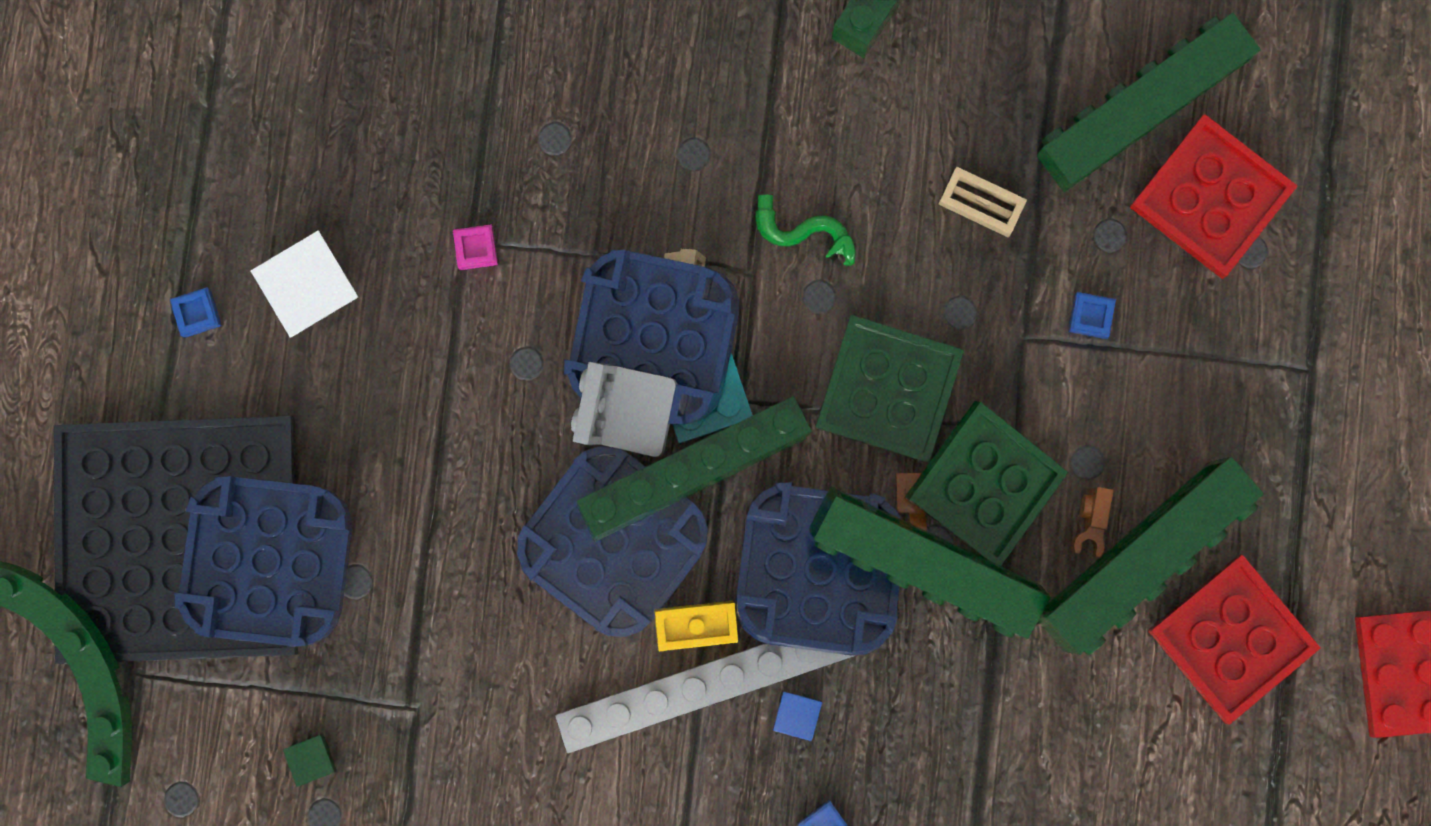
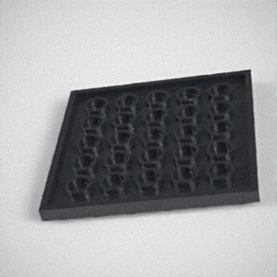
(126, 522)

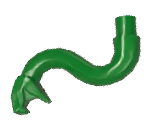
(766, 225)

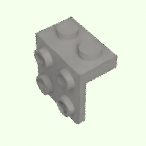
(623, 409)

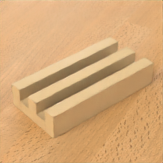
(975, 215)

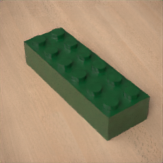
(1149, 556)

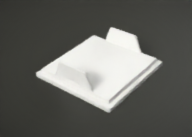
(304, 284)

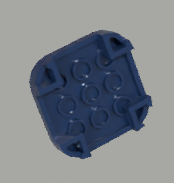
(661, 322)
(264, 561)
(623, 575)
(801, 594)

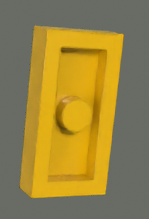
(696, 625)

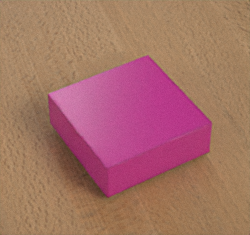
(475, 247)

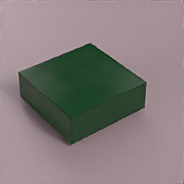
(309, 760)

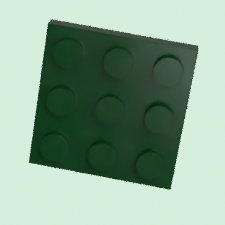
(889, 389)
(986, 484)

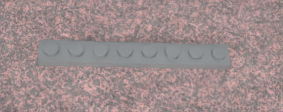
(686, 692)

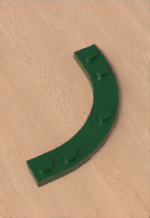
(91, 663)

